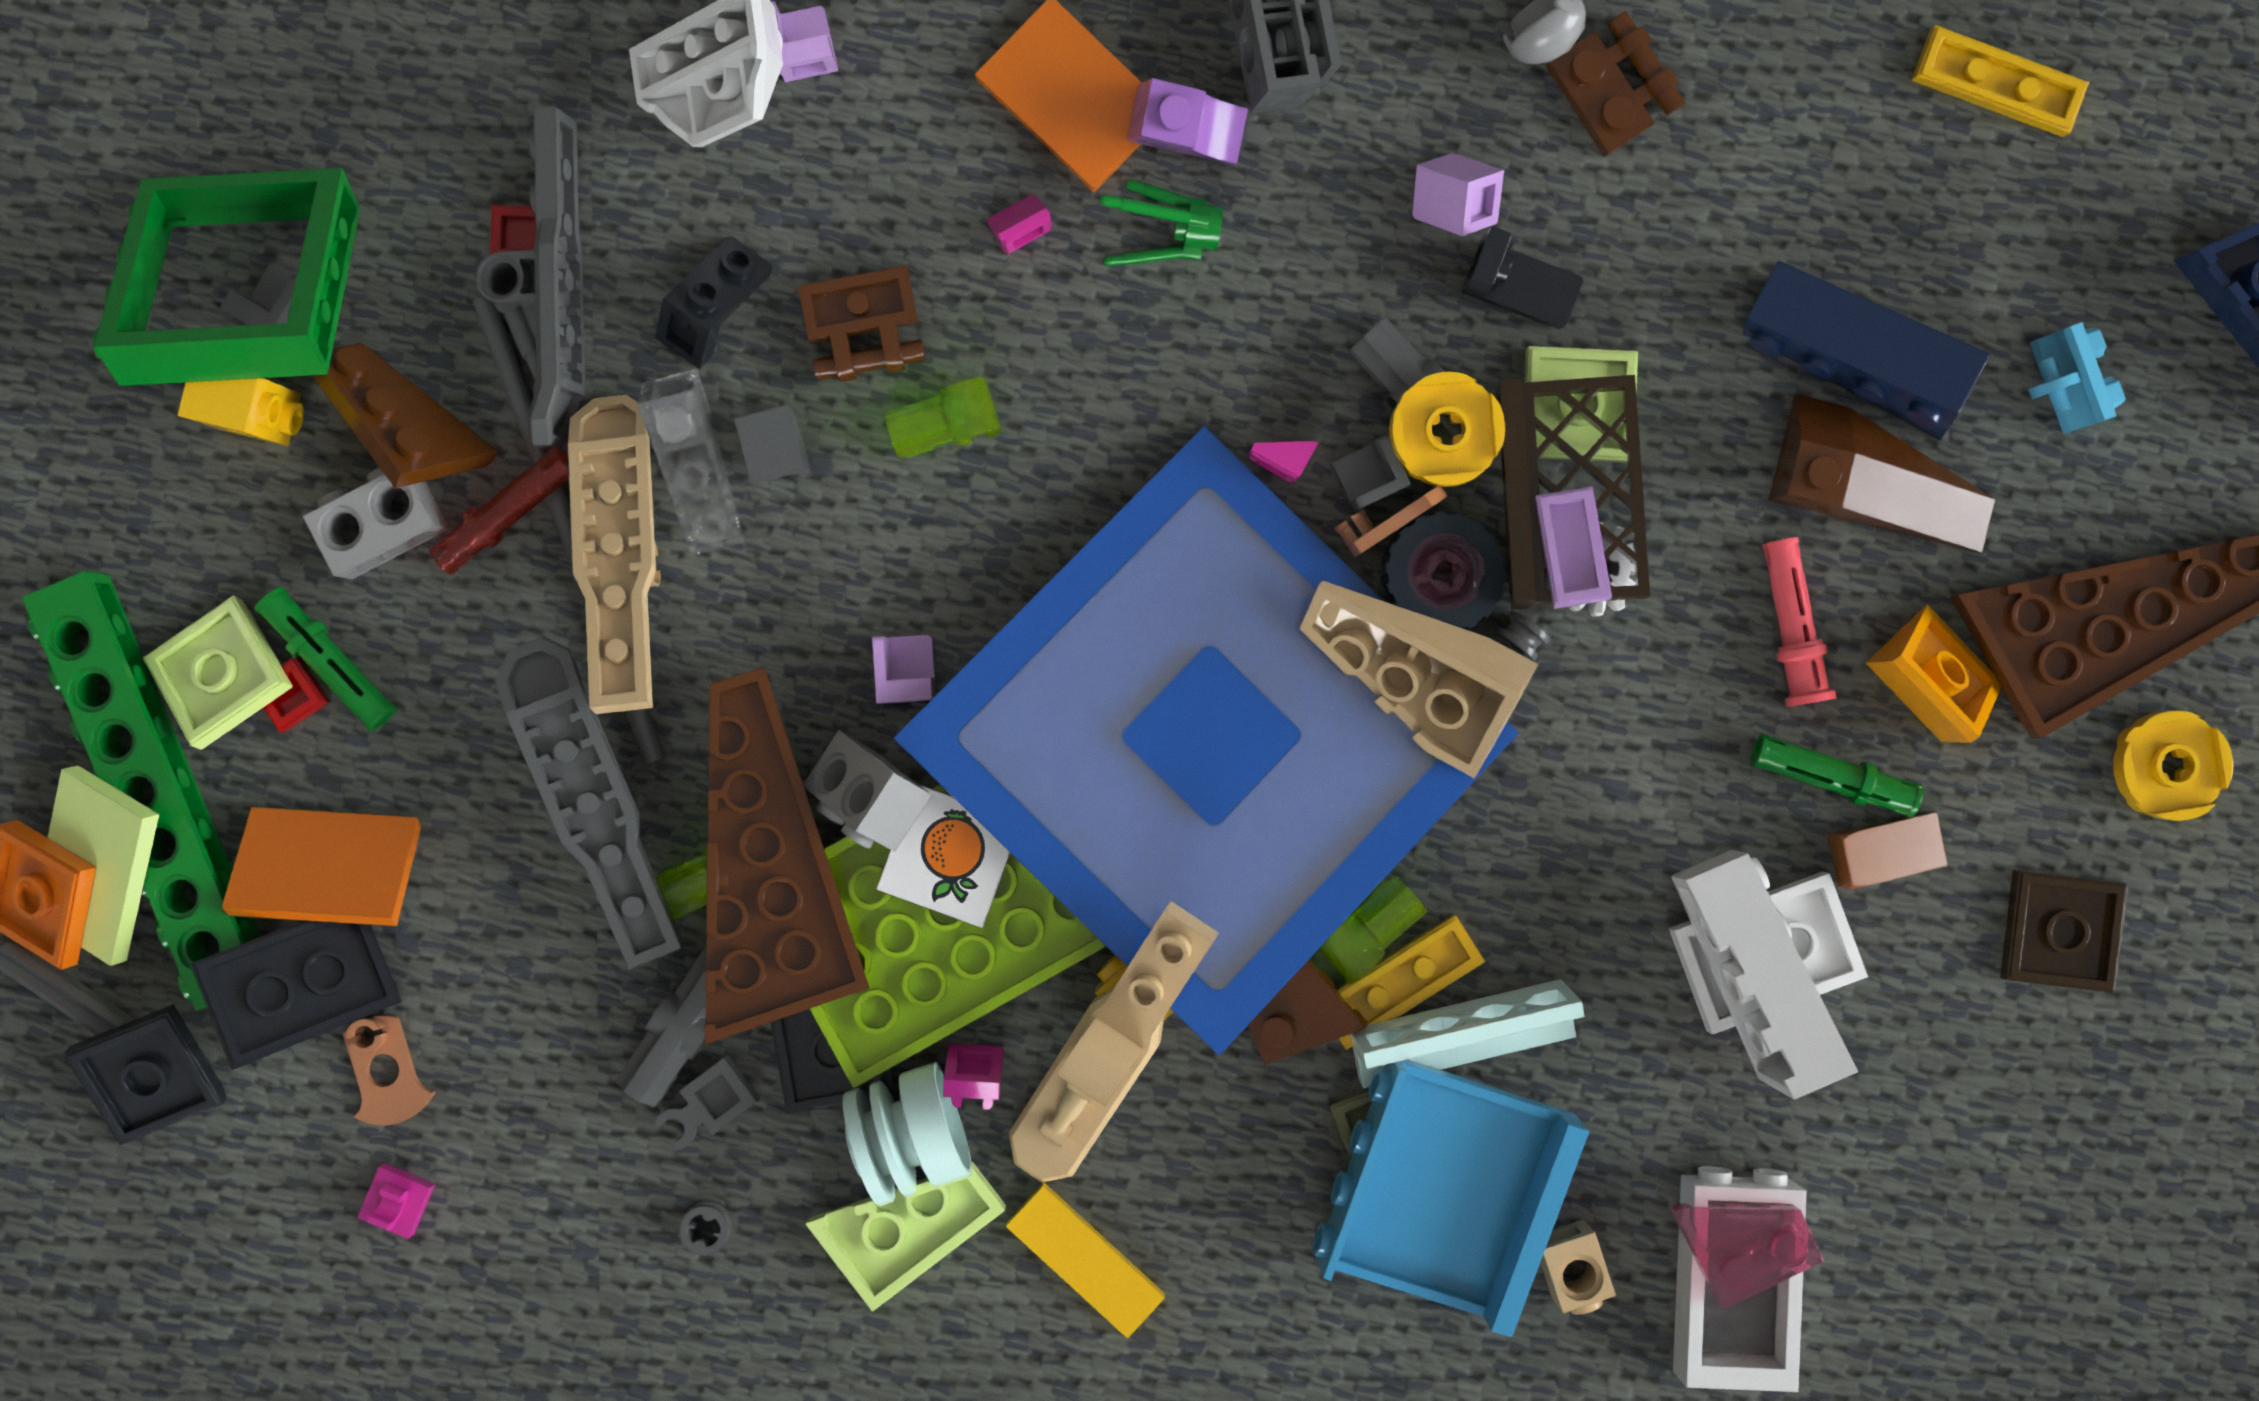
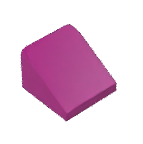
(1020, 223)
(1283, 458)

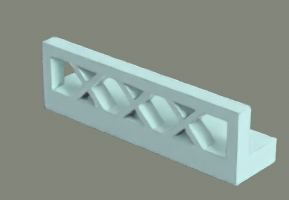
(1470, 1029)

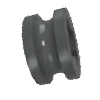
(1522, 635)
(702, 1244)

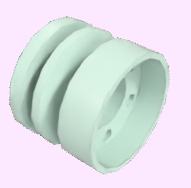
(895, 1137)

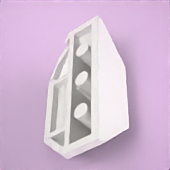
(710, 70)

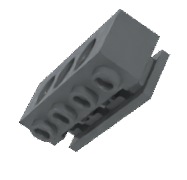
(1284, 50)

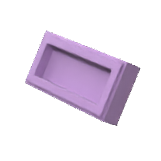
(1573, 547)

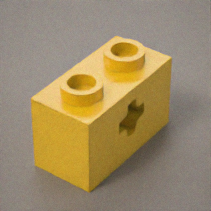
(245, 408)

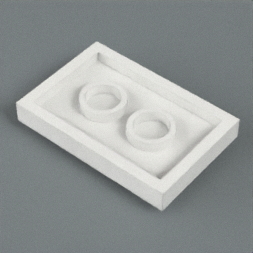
(1817, 932)

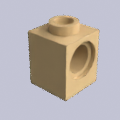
(1569, 1244)

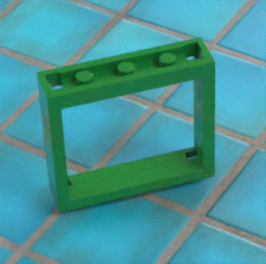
(230, 352)

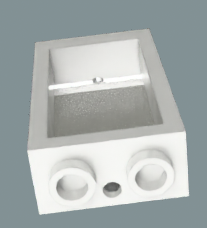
(1756, 1339)

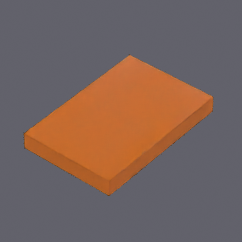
(1066, 92)
(322, 866)

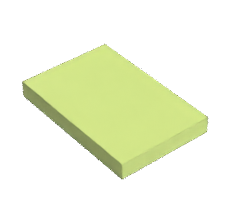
(118, 840)

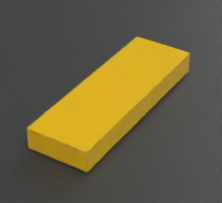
(2000, 81)
(1412, 973)
(1085, 1260)

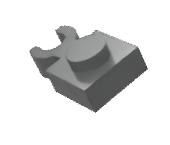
(712, 1099)

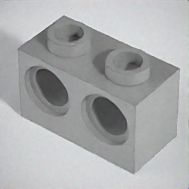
(380, 534)
(865, 793)

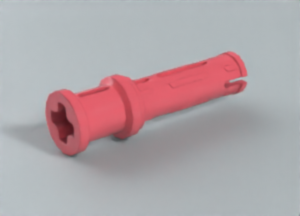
(1800, 649)

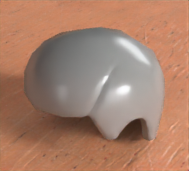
(1546, 30)

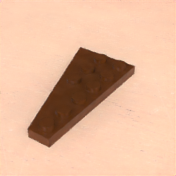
(2101, 629)
(771, 898)

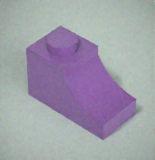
(1186, 122)

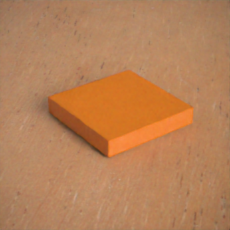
(43, 894)

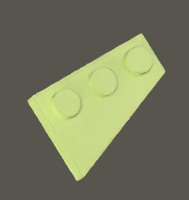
(897, 1242)

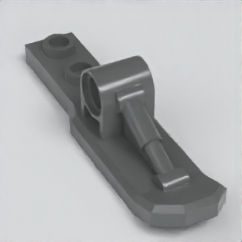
(548, 298)
(586, 793)

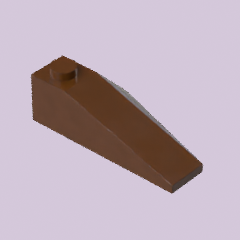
(1863, 474)

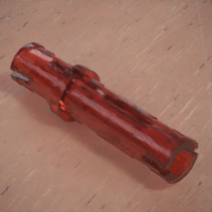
(486, 524)

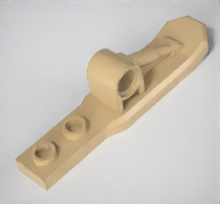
(613, 548)
(1108, 1050)

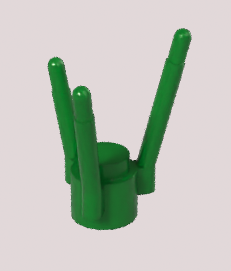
(1194, 219)

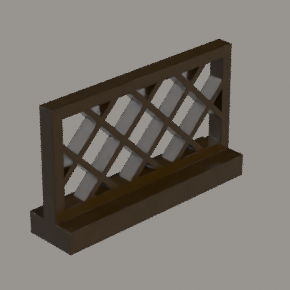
(1522, 479)

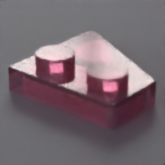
(1747, 1247)

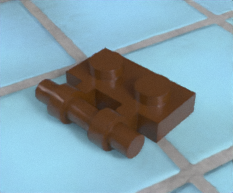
(1601, 92)
(856, 307)

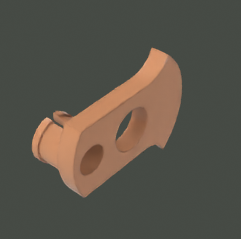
(1373, 534)
(381, 1102)

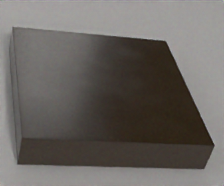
(2064, 931)

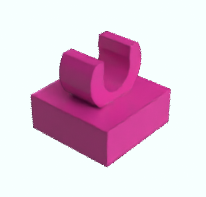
(973, 1073)
(396, 1200)

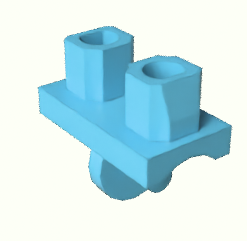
(2074, 377)

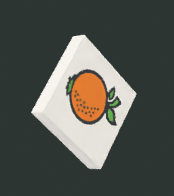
(946, 862)

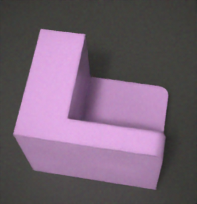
(805, 43)
(1457, 194)
(904, 669)

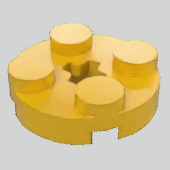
(1467, 405)
(2196, 785)

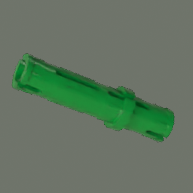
(280, 612)
(1858, 782)

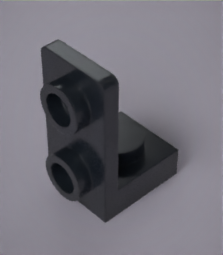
(1521, 281)
(707, 297)

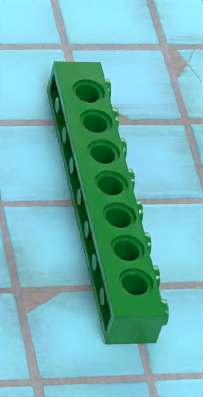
(156, 755)

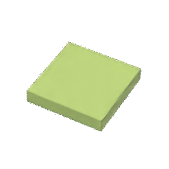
(1579, 363)
(217, 672)

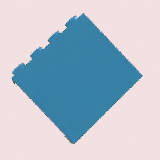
(1450, 1191)

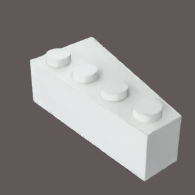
(1762, 975)

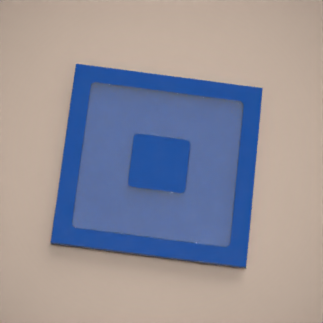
(1186, 742)

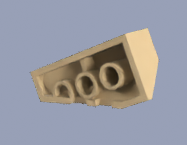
(1433, 675)

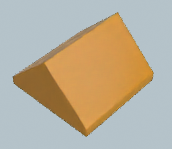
(1938, 678)

